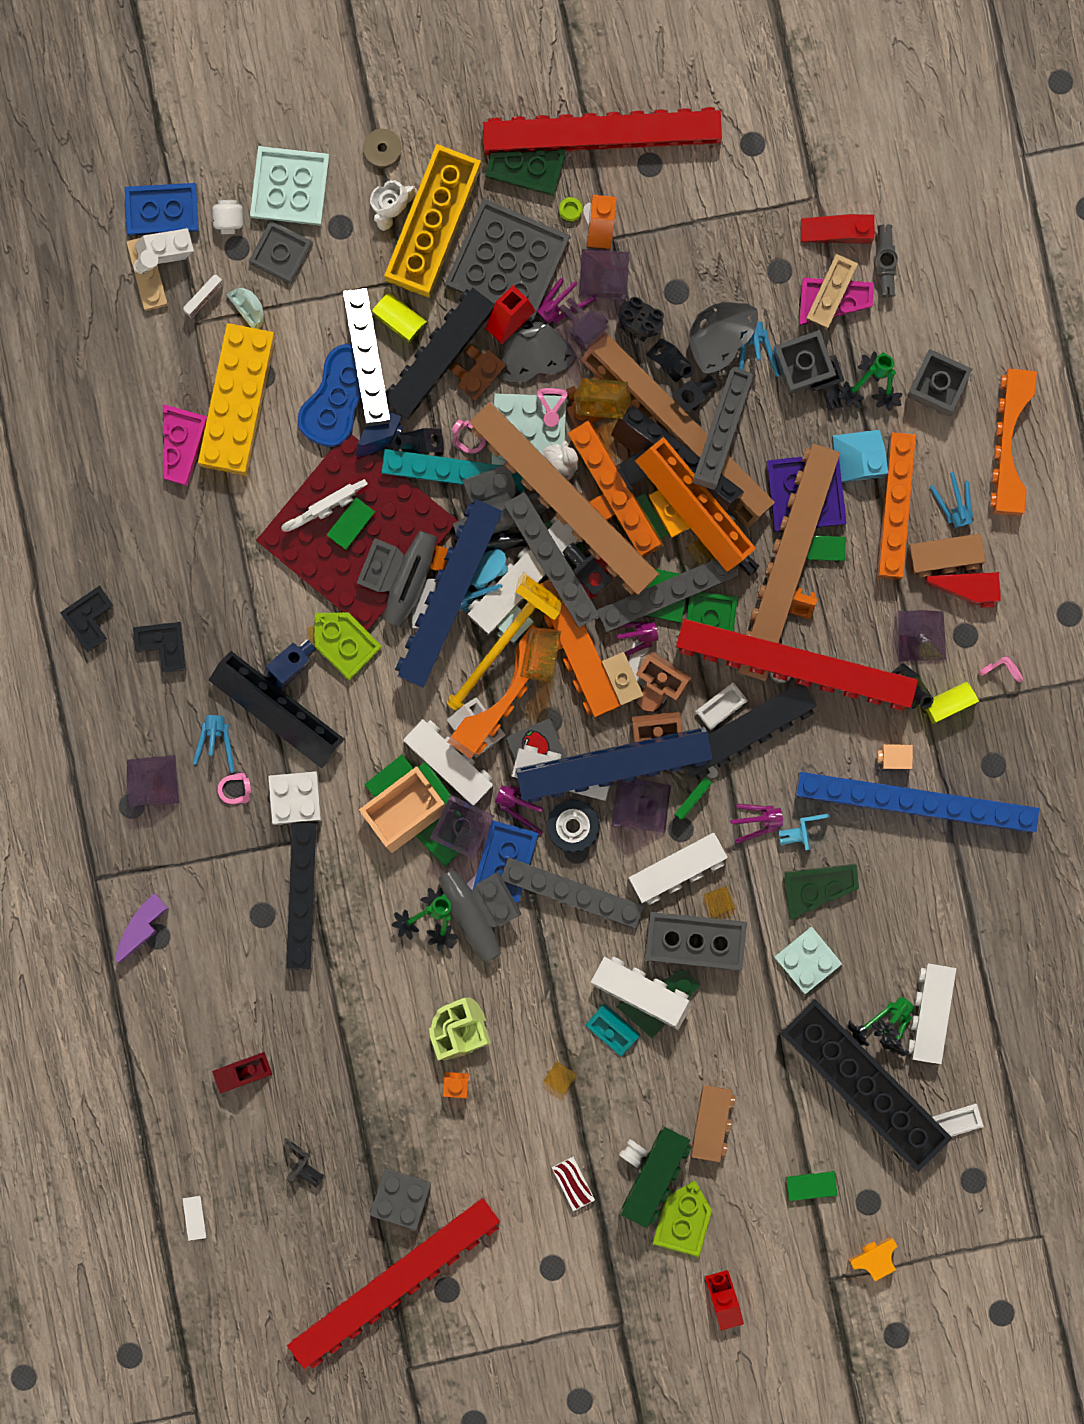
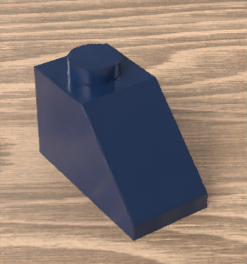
(379, 436)

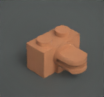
(661, 680)
(656, 725)

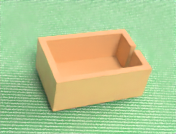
(403, 809)

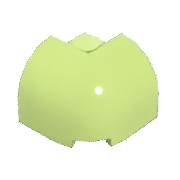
(458, 1029)

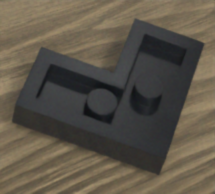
(81, 617)
(167, 639)

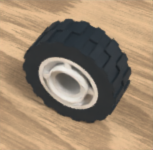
(558, 821)

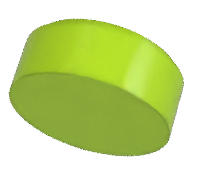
(570, 209)

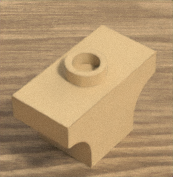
(622, 678)

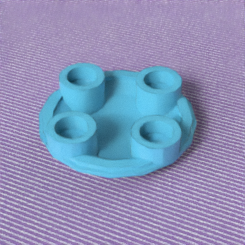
(490, 567)

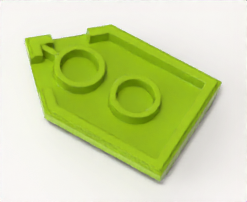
(343, 642)
(684, 1221)

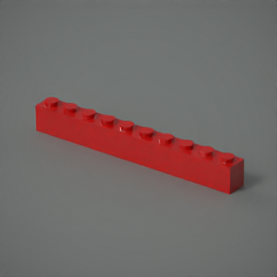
(603, 132)
(796, 663)
(393, 1283)

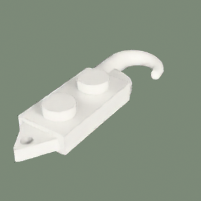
(323, 507)

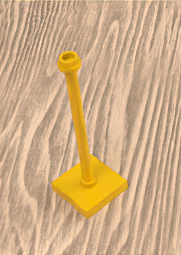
(538, 598)

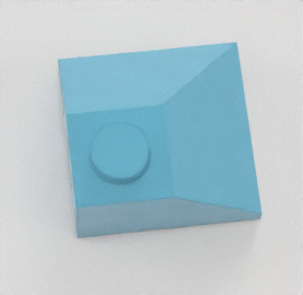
(861, 455)

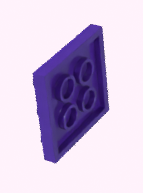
(781, 483)

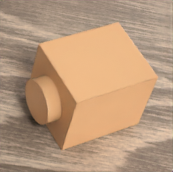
(895, 757)

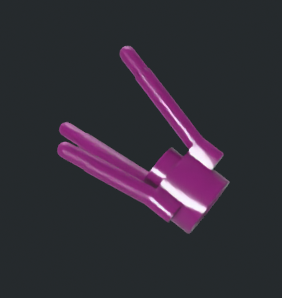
(549, 309)
(644, 632)
(508, 797)
(771, 818)

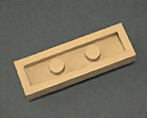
(149, 284)
(831, 291)

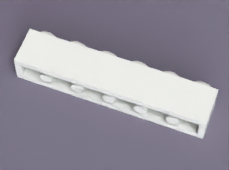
(500, 603)

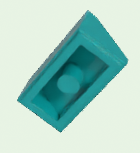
(612, 1029)

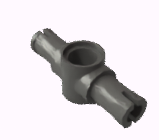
(886, 273)

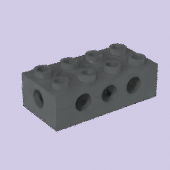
(708, 929)

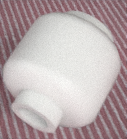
(227, 216)

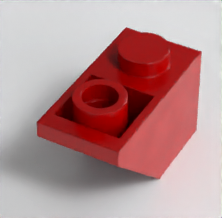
(509, 314)
(724, 1300)

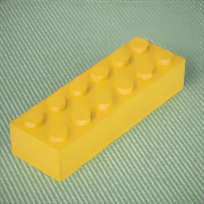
(432, 221)
(237, 399)

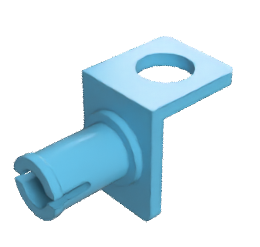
(800, 834)

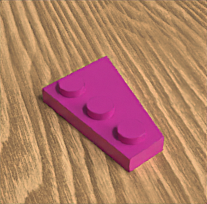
(856, 297)
(182, 442)

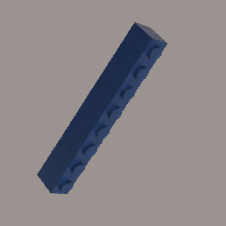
(449, 594)
(614, 764)

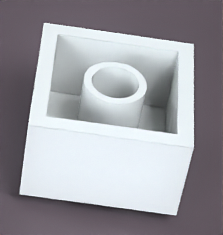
(295, 798)

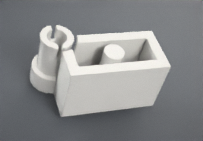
(162, 248)

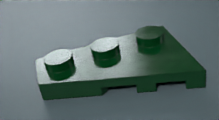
(528, 170)
(816, 886)
(651, 1026)

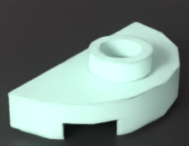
(248, 306)

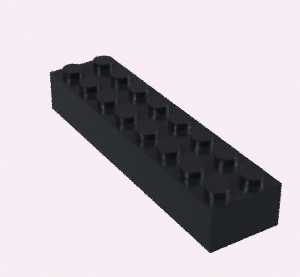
(865, 1085)

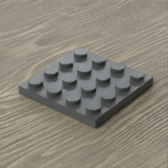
(505, 252)

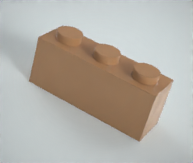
(946, 555)
(712, 1123)

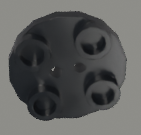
(640, 318)

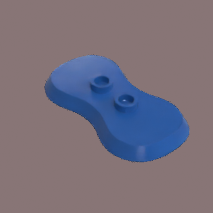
(330, 410)

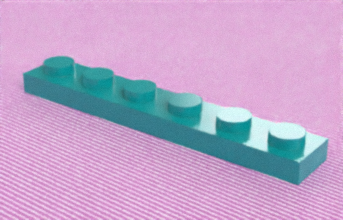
(437, 468)

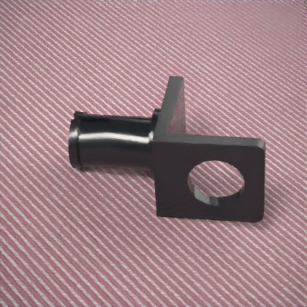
(671, 360)
(829, 388)
(694, 393)
(419, 441)
(630, 470)
(585, 567)
(922, 695)
(302, 1168)

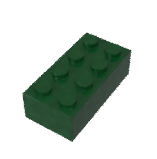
(654, 1177)

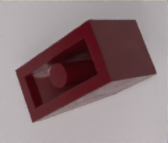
(242, 1072)

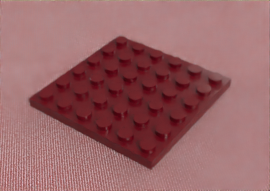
(321, 562)

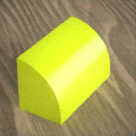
(399, 317)
(951, 702)

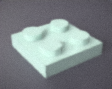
(808, 960)

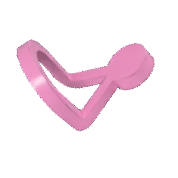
(551, 418)
(459, 425)
(1010, 665)
(239, 776)

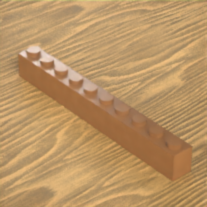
(612, 363)
(564, 498)
(792, 547)

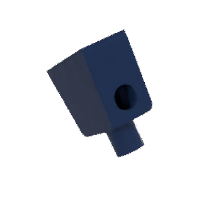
(282, 671)

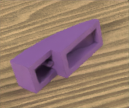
(140, 927)

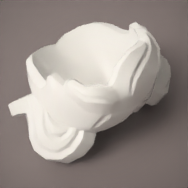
(394, 192)
(562, 458)

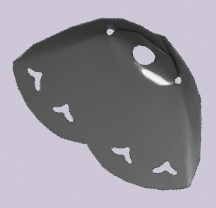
(721, 334)
(534, 351)

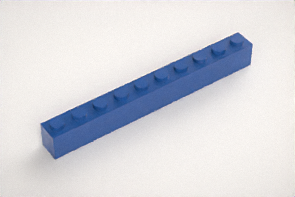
(917, 802)

